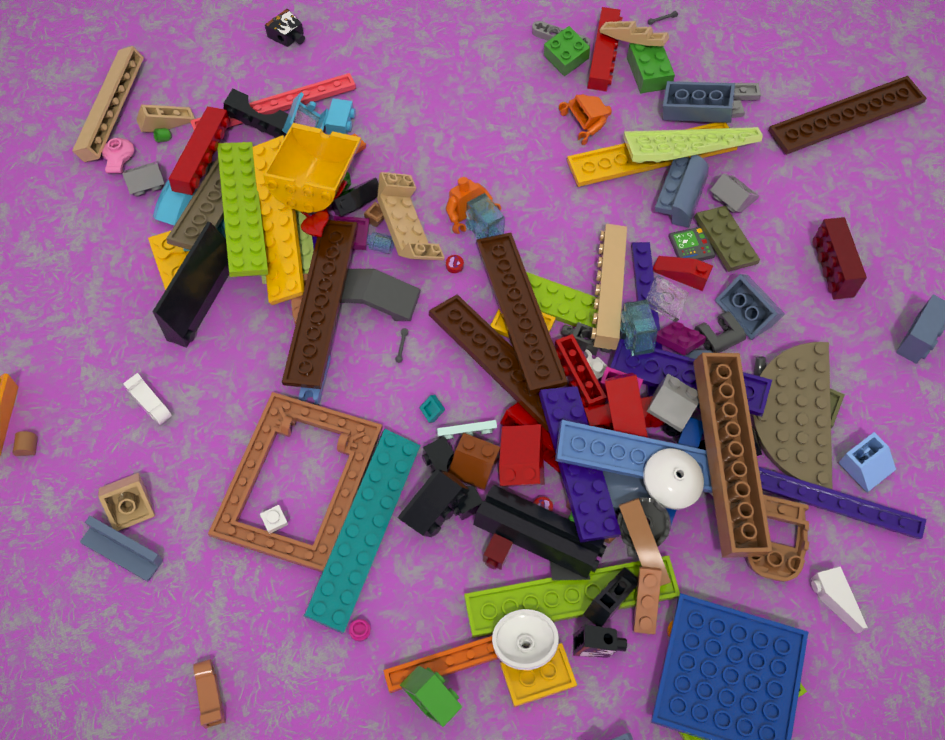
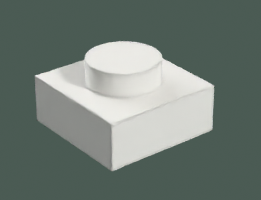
(274, 519)

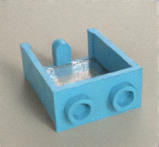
(305, 115)

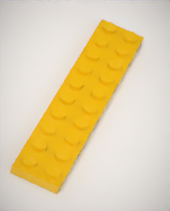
(616, 161)
(280, 233)

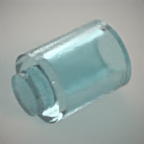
(380, 242)

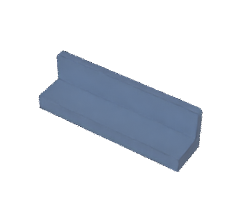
(121, 549)

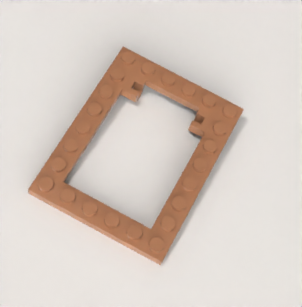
(276, 419)

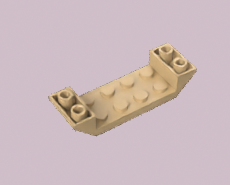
(401, 218)

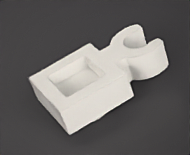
(596, 365)

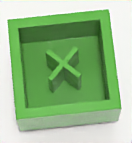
(566, 51)
(431, 695)

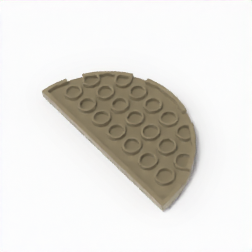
(798, 414)

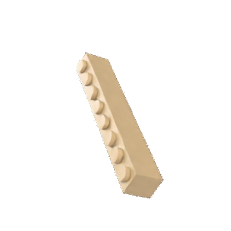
(108, 104)
(610, 287)

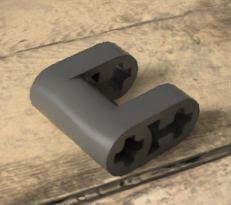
(732, 334)

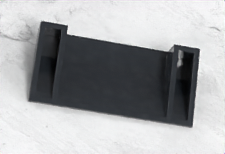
(193, 287)

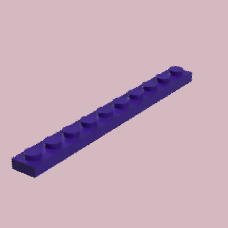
(643, 281)
(842, 504)

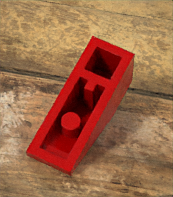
(684, 270)

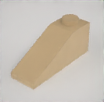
(156, 116)

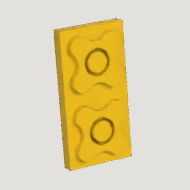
(166, 256)

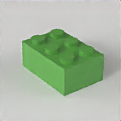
(650, 67)

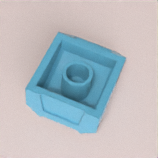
(171, 205)

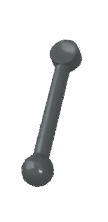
(674, 14)
(404, 332)

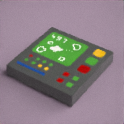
(692, 244)

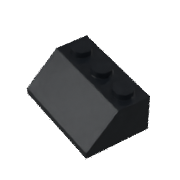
(434, 503)

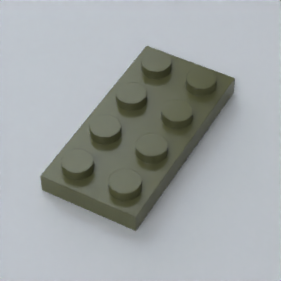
(727, 238)

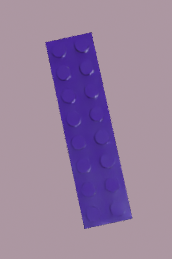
(656, 365)
(584, 486)

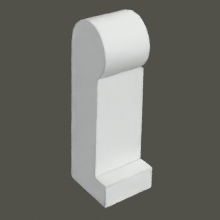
(147, 399)

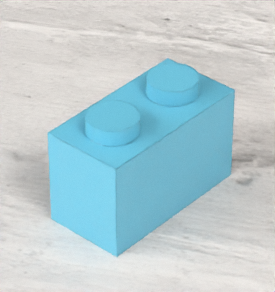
(340, 116)

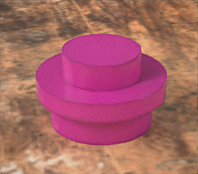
(359, 630)

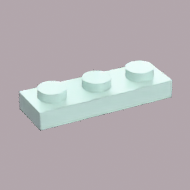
(449, 432)

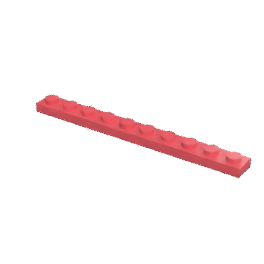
(311, 93)

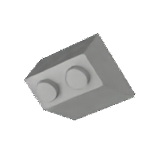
(143, 178)
(733, 193)
(673, 402)

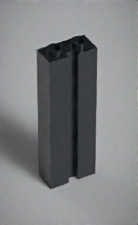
(538, 531)

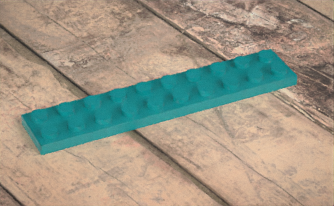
(362, 532)

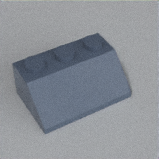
(749, 306)

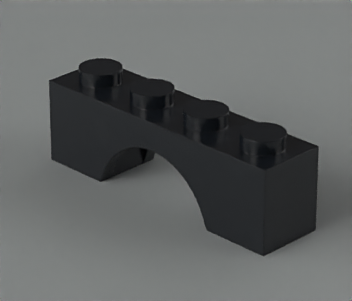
(240, 109)
(440, 456)

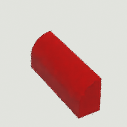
(626, 404)
(516, 416)

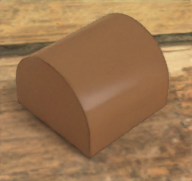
(375, 214)
(25, 443)

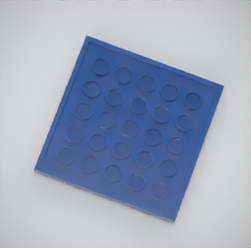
(729, 674)

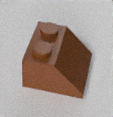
(474, 461)

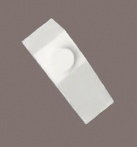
(837, 595)

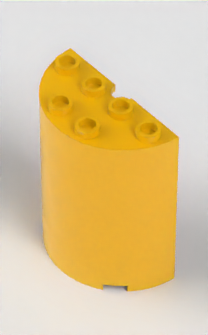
(310, 167)

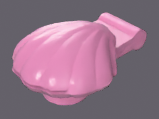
(117, 153)

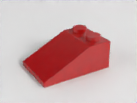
(521, 456)

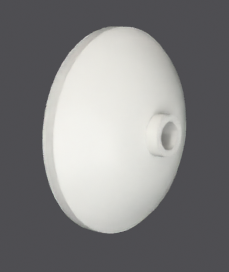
(666, 486)
(525, 629)

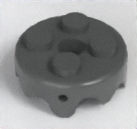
(659, 521)

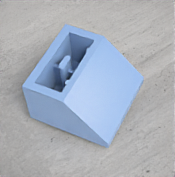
(869, 462)

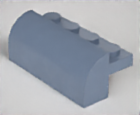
(683, 189)

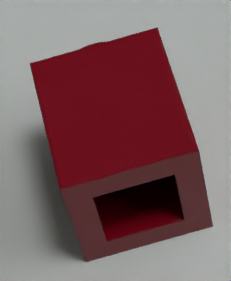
(497, 552)

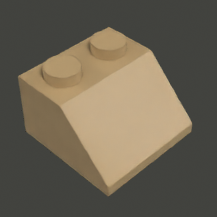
(126, 502)

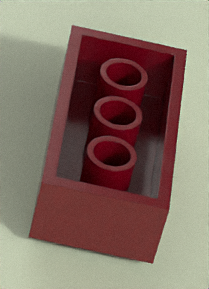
(839, 258)

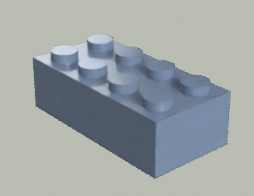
(699, 101)

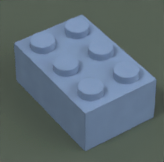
(924, 331)

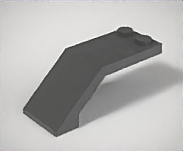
(381, 293)

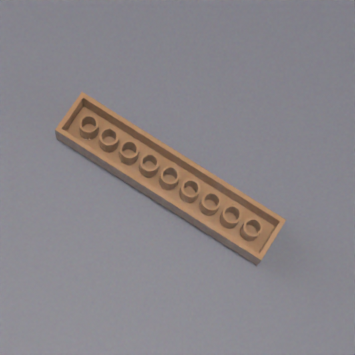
(731, 456)

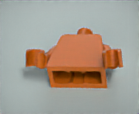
(589, 112)
(458, 198)

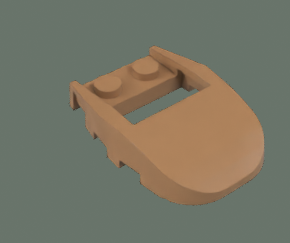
(785, 561)

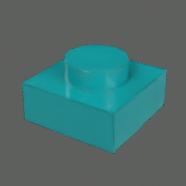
(432, 408)

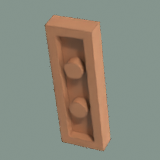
(647, 600)

